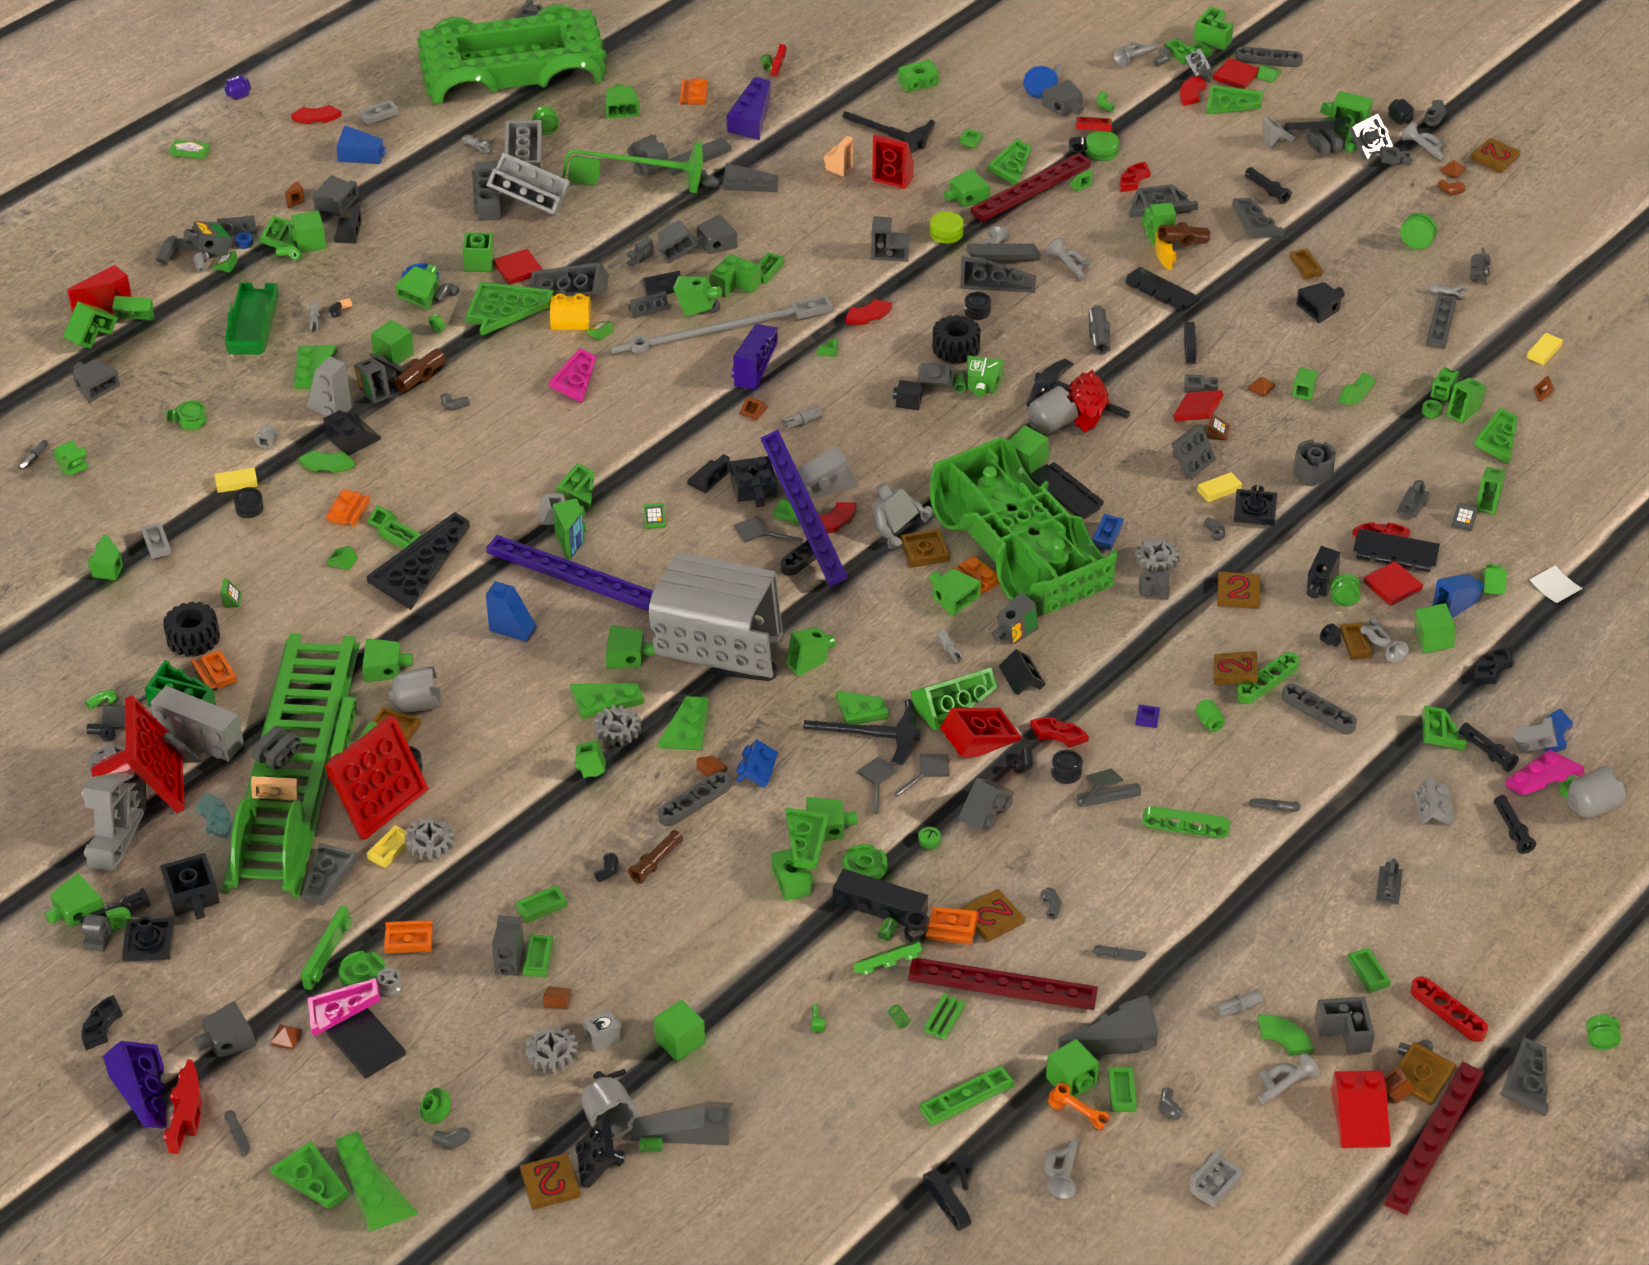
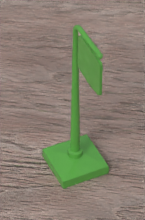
(586, 169)

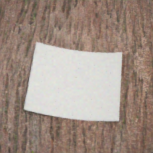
(1555, 584)

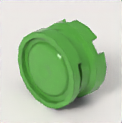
(548, 119)
(191, 415)
(1345, 590)
(1603, 1032)

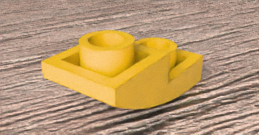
(1165, 253)

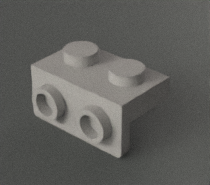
(1434, 801)
(1214, 1178)

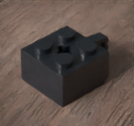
(753, 480)
(190, 885)

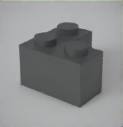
(888, 244)
(984, 802)
(1346, 1018)

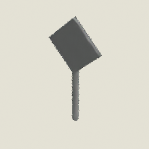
(754, 528)
(116, 715)
(930, 766)
(877, 772)
(1101, 779)

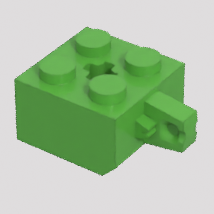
(1351, 105)

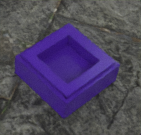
(1147, 716)

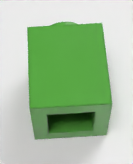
(1305, 383)

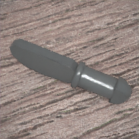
(34, 453)
(179, 746)
(1275, 804)
(1120, 953)
(238, 1134)

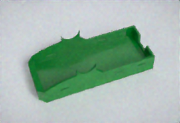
(251, 319)

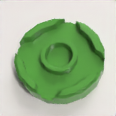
(866, 861)
(360, 967)

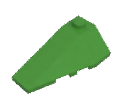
(936, 700)

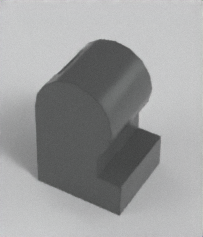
(1154, 584)
(96, 932)

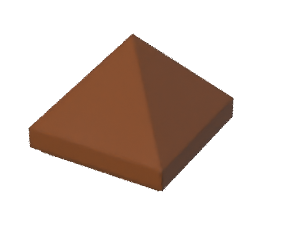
(1453, 169)
(1261, 386)
(1544, 389)
(286, 1036)

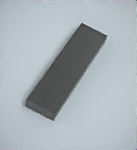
(709, 150)
(1004, 251)
(1441, 322)

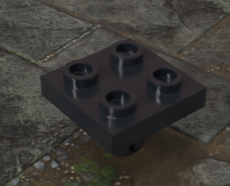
(1255, 506)
(148, 939)
(597, 1152)

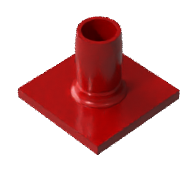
(147, 755)
(376, 777)

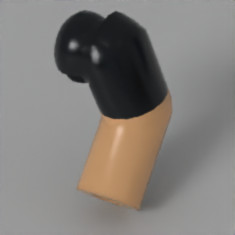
(339, 305)

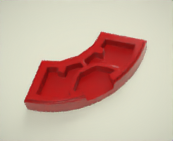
(778, 60)
(1190, 90)
(308, 115)
(1134, 174)
(862, 315)
(839, 516)
(1389, 528)
(1067, 733)

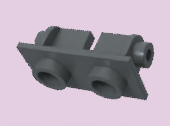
(1199, 64)
(238, 225)
(1479, 267)
(648, 304)
(392, 369)
(1413, 499)
(1389, 882)

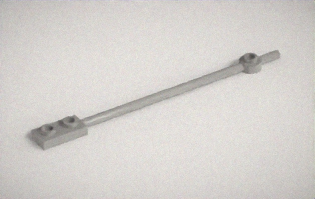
(801, 310)

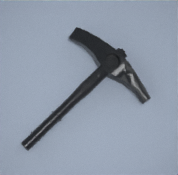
(915, 138)
(1050, 379)
(904, 732)

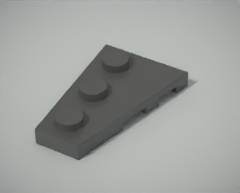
(746, 179)
(1254, 220)
(328, 872)
(1528, 1077)

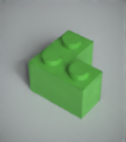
(1213, 29)
(1155, 216)
(736, 273)
(86, 324)

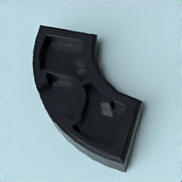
(1491, 665)
(98, 1023)

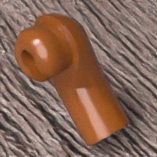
(1451, 188)

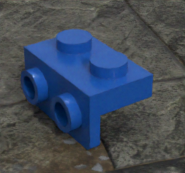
(757, 763)

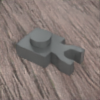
(1392, 155)
(642, 251)
(1198, 383)

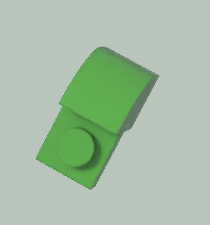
(70, 458)

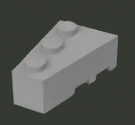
(330, 388)
(827, 474)

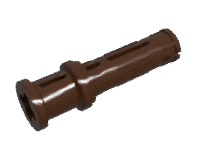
(649, 862)

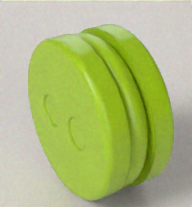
(946, 227)

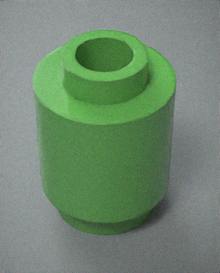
(1210, 715)

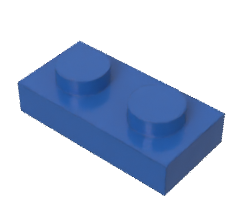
(1107, 532)

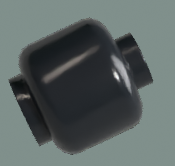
(1401, 111)

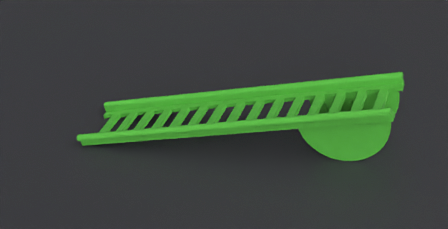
(304, 815)

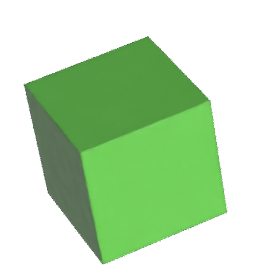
(308, 231)
(478, 252)
(392, 342)
(1031, 448)
(1434, 628)
(679, 1030)
(1072, 1066)

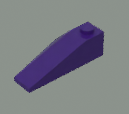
(137, 1075)

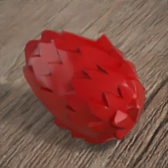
(1090, 399)

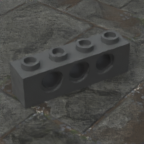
(485, 198)

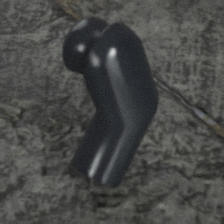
(105, 731)
(1026, 762)
(609, 869)

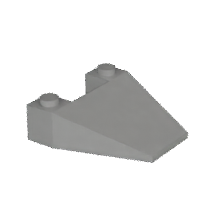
(118, 809)

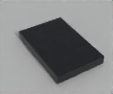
(1312, 123)
(366, 1042)

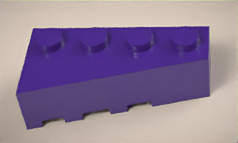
(750, 109)
(753, 356)

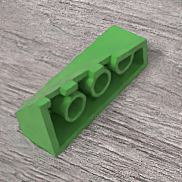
(374, 1192)

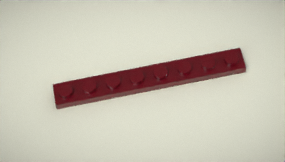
(1030, 187)
(1003, 983)
(1434, 1138)

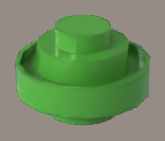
(435, 1105)

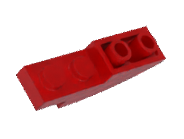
(187, 1108)

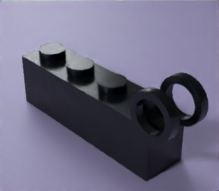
(882, 900)

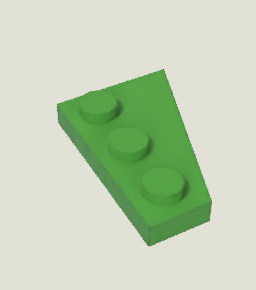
(1232, 99)
(1011, 162)
(308, 360)
(1498, 435)
(594, 697)
(687, 725)
(806, 836)
(888, 959)
(311, 1175)

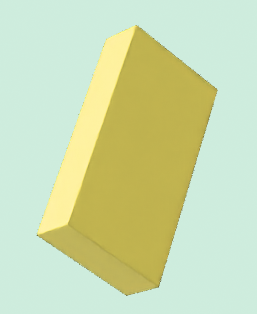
(1544, 348)
(235, 480)
(1219, 487)
(388, 847)

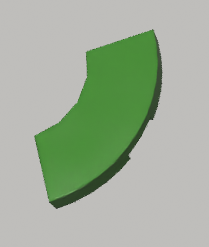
(1357, 391)
(328, 462)
(1285, 1033)

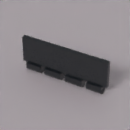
(1161, 289)
(1067, 490)
(1402, 549)

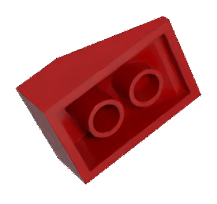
(892, 162)
(100, 289)
(978, 730)
(1361, 1109)

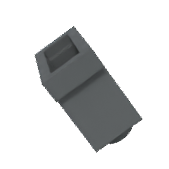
(335, 195)
(508, 945)

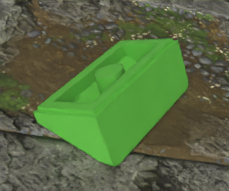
(133, 308)

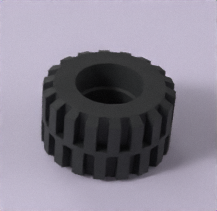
(956, 338)
(191, 629)

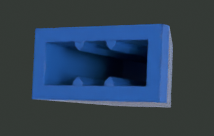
(359, 147)
(1458, 593)
(508, 613)

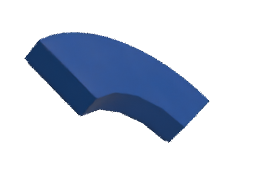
(1562, 724)

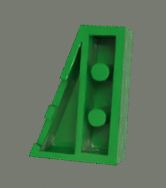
(176, 679)

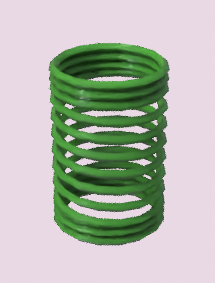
(767, 64)
(960, 382)
(885, 929)
(902, 1019)
(657, 1144)

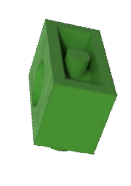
(918, 75)
(792, 880)

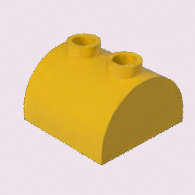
(570, 312)

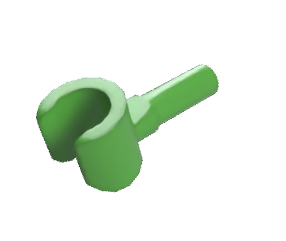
(172, 414)
(818, 1024)

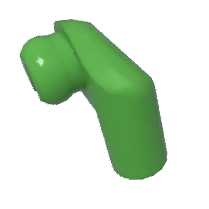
(98, 698)

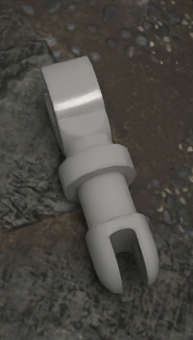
(476, 144)
(1436, 289)
(314, 316)
(949, 646)

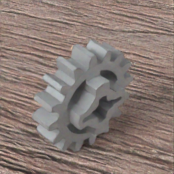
(1157, 555)
(617, 725)
(419, 842)
(540, 1052)

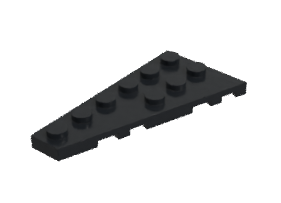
(414, 567)

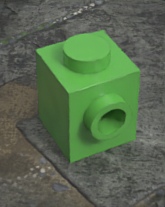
(590, 759)

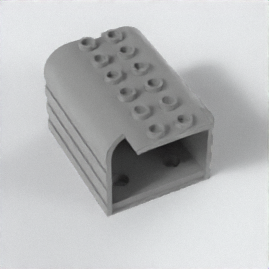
(709, 611)

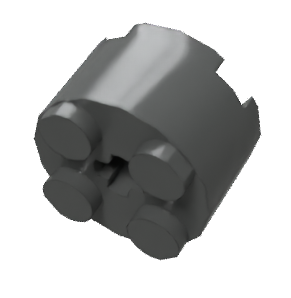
(648, 148)
(1314, 462)

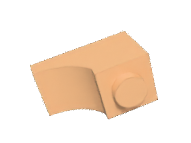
(840, 158)

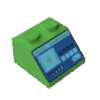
(569, 526)

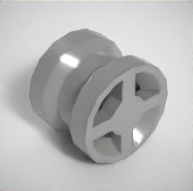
(266, 436)
(389, 982)

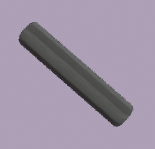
(1111, 794)

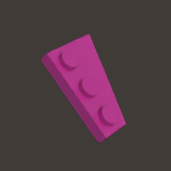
(574, 375)
(1541, 771)
(340, 1004)

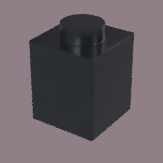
(908, 394)

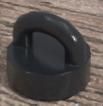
(1077, 142)
(1330, 635)

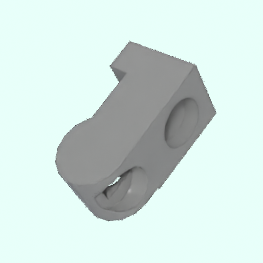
(1535, 736)

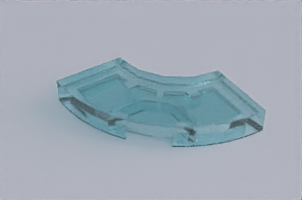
(216, 814)

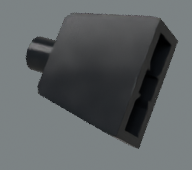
(1320, 300)
(1319, 579)

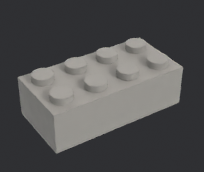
(524, 140)
(198, 723)

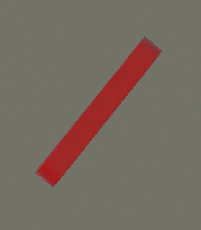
(1452, 1006)

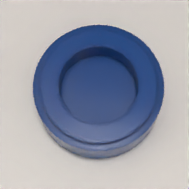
(243, 240)

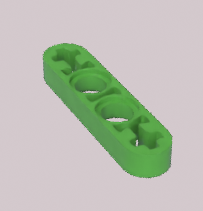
(1271, 680)
(344, 725)
(1218, 827)

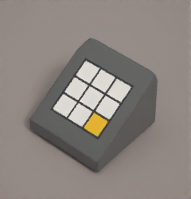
(1464, 516)

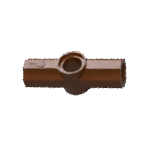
(1183, 234)
(420, 370)

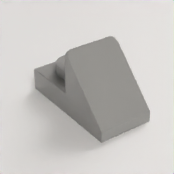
(1273, 131)

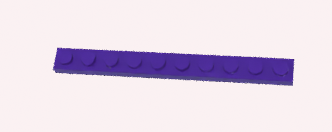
(804, 508)
(570, 572)

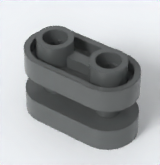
(1324, 141)
(276, 747)

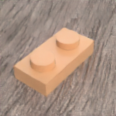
(274, 788)

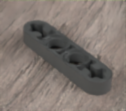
(1267, 56)
(1297, 696)
(697, 801)

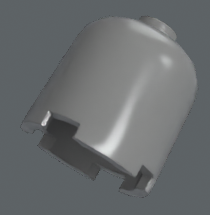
(1052, 411)
(415, 690)
(1596, 793)
(609, 1100)

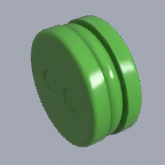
(1102, 145)
(1418, 230)

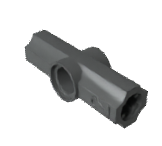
(1099, 330)

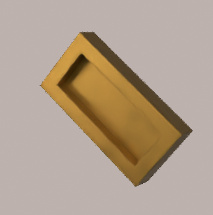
(1306, 263)
(1355, 641)

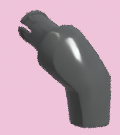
(1435, 113)
(170, 247)

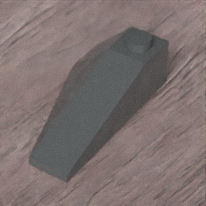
(989, 275)
(572, 280)
(1125, 1031)
(693, 1124)

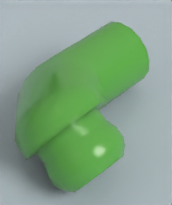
(1103, 103)
(1349, 144)
(290, 251)

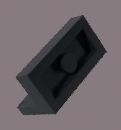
(348, 228)
(660, 282)
(710, 474)
(1021, 672)

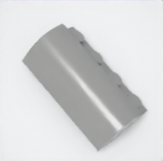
(529, 183)

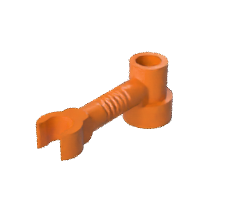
(1060, 1097)

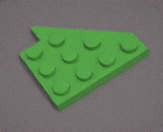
(504, 304)

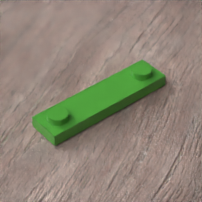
(313, 969)
(966, 1095)

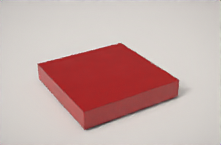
(1236, 73)
(1094, 123)
(517, 266)
(1198, 405)
(1393, 583)

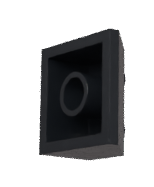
(349, 432)

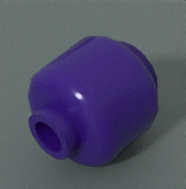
(237, 87)

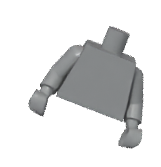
(894, 510)

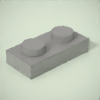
(379, 112)
(156, 540)

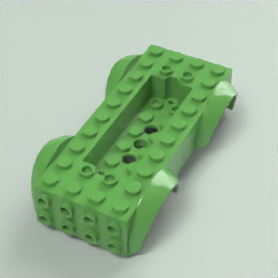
(510, 50)
(1048, 568)

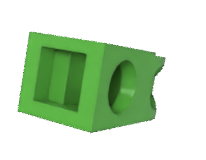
(1444, 384)

